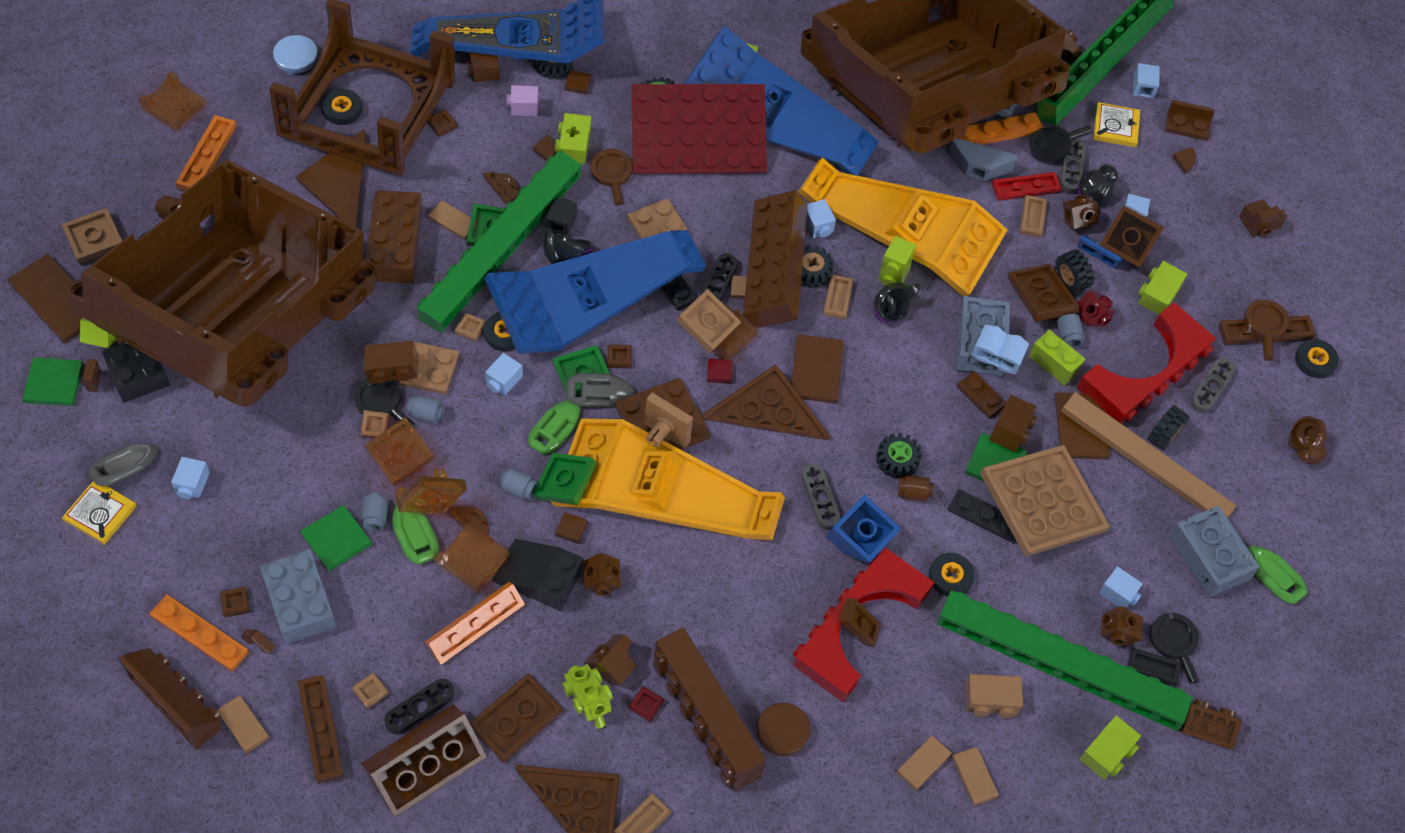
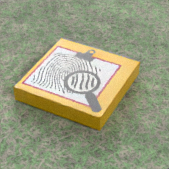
(1116, 124)
(99, 512)

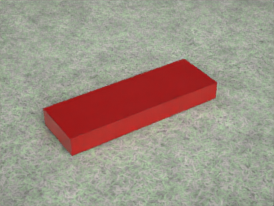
(1026, 185)

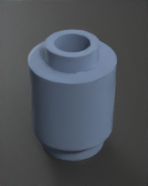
(1071, 330)
(425, 408)
(517, 483)
(374, 512)

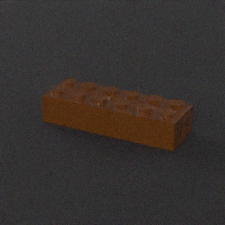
(775, 259)
(708, 709)

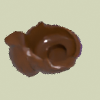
(1309, 440)

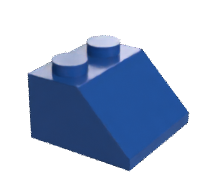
(863, 530)

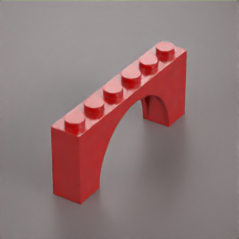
(1124, 396)
(822, 655)

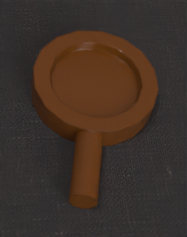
(611, 169)
(1266, 322)

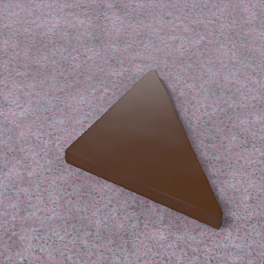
(336, 183)
(769, 405)
(575, 798)

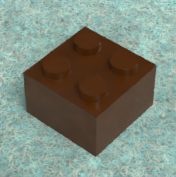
(1132, 235)

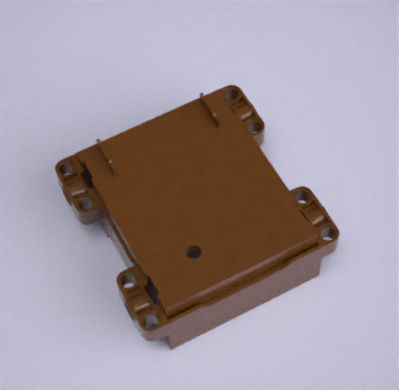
(914, 76)
(225, 317)

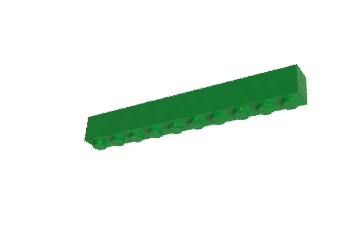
(1103, 56)
(498, 242)
(1065, 660)

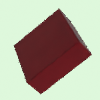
(719, 371)
(646, 704)

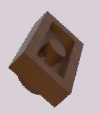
(981, 394)
(860, 622)

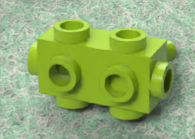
(588, 693)

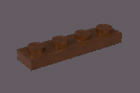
(1236, 333)
(320, 729)

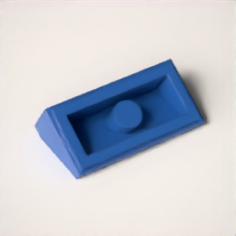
(1093, 248)

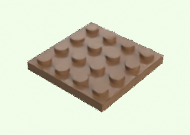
(1044, 500)

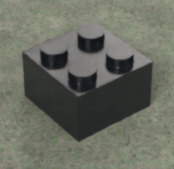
(134, 372)

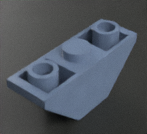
(981, 161)

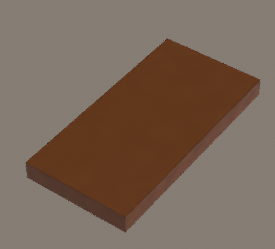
(47, 292)

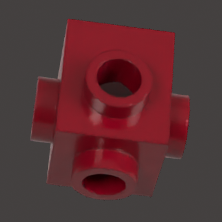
(1095, 309)

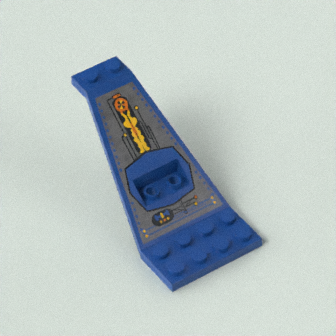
(528, 35)

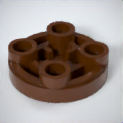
(783, 729)

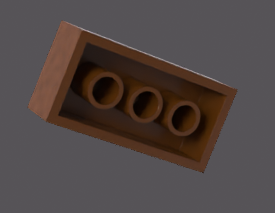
(395, 235)

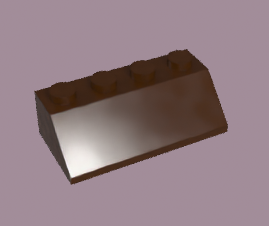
(171, 695)
(424, 760)

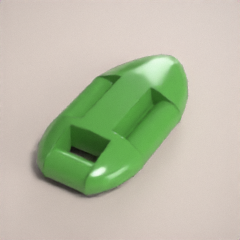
(554, 427)
(415, 535)
(1278, 575)

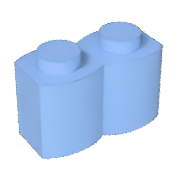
(1000, 349)

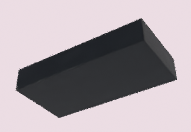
(1155, 666)

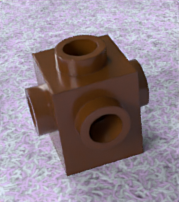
(1081, 212)
(602, 574)
(1121, 626)

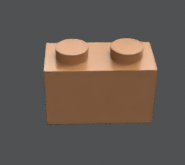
(994, 695)

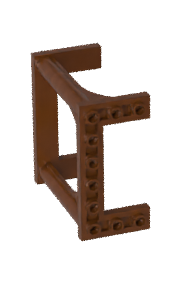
(394, 138)

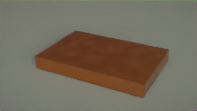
(1043, 292)
(817, 368)
(1076, 439)
(515, 717)

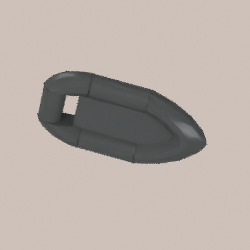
(597, 390)
(122, 463)

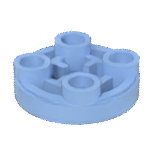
(295, 54)

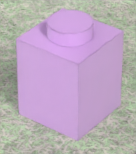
(523, 100)

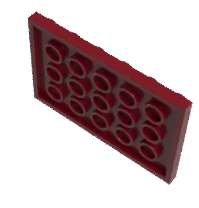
(698, 128)

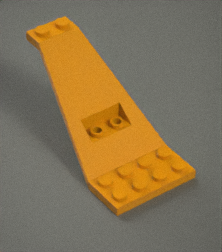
(950, 233)
(680, 487)

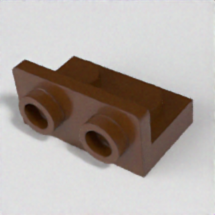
(1189, 120)
(1212, 725)

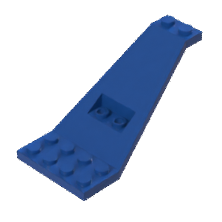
(796, 115)
(572, 297)

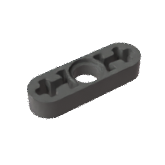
(1077, 160)
(1212, 376)
(818, 507)

